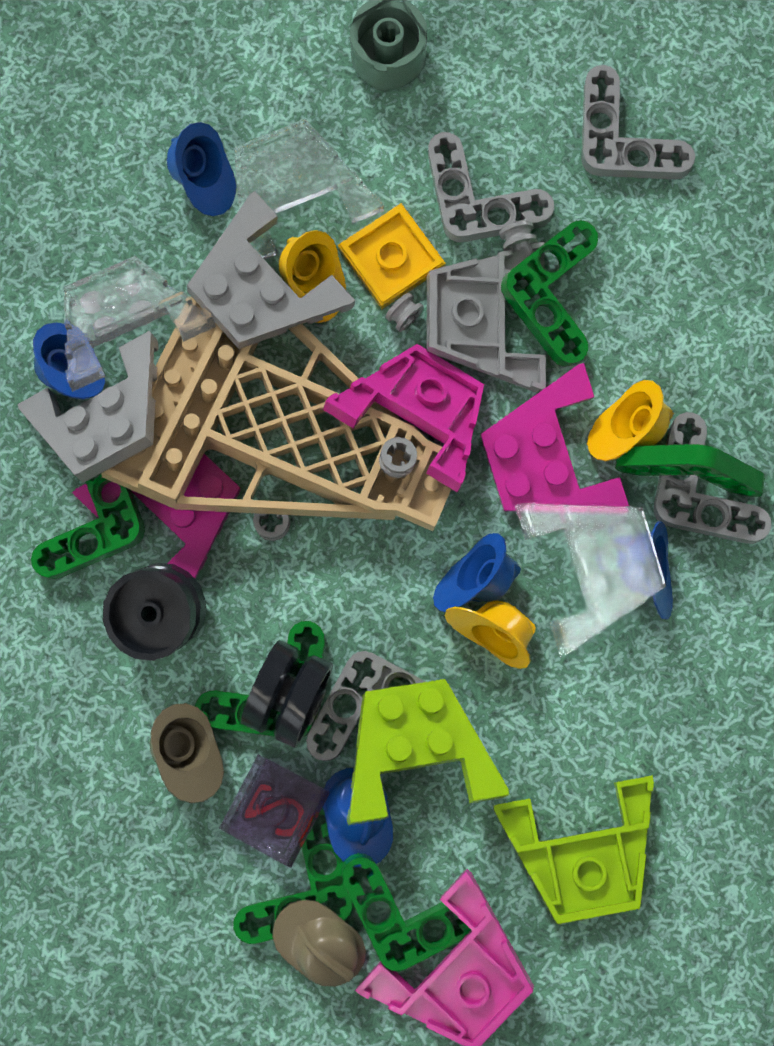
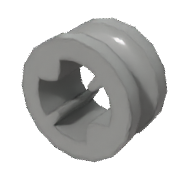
(518, 235)
(404, 312)
(410, 455)
(280, 530)

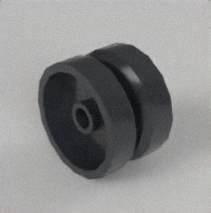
(150, 633)
(283, 692)

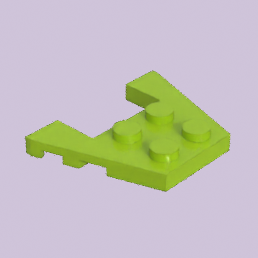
(413, 730)
(586, 871)

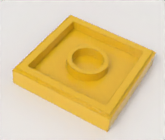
(391, 255)

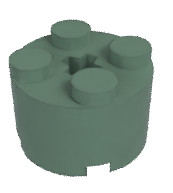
(388, 43)

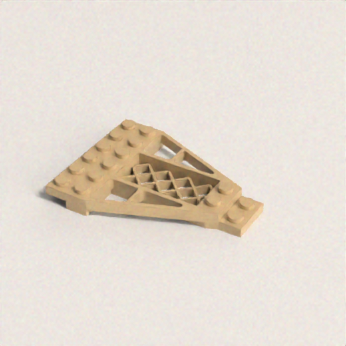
(192, 399)

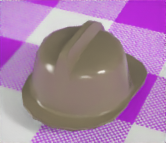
(186, 753)
(318, 943)

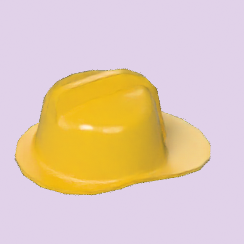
(309, 262)
(632, 421)
(497, 628)

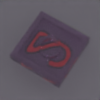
(274, 810)

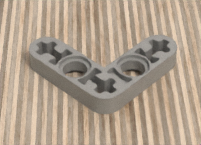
(617, 148)
(466, 205)
(685, 493)
(384, 675)

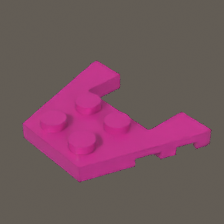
(425, 394)
(531, 454)
(193, 527)
(471, 986)

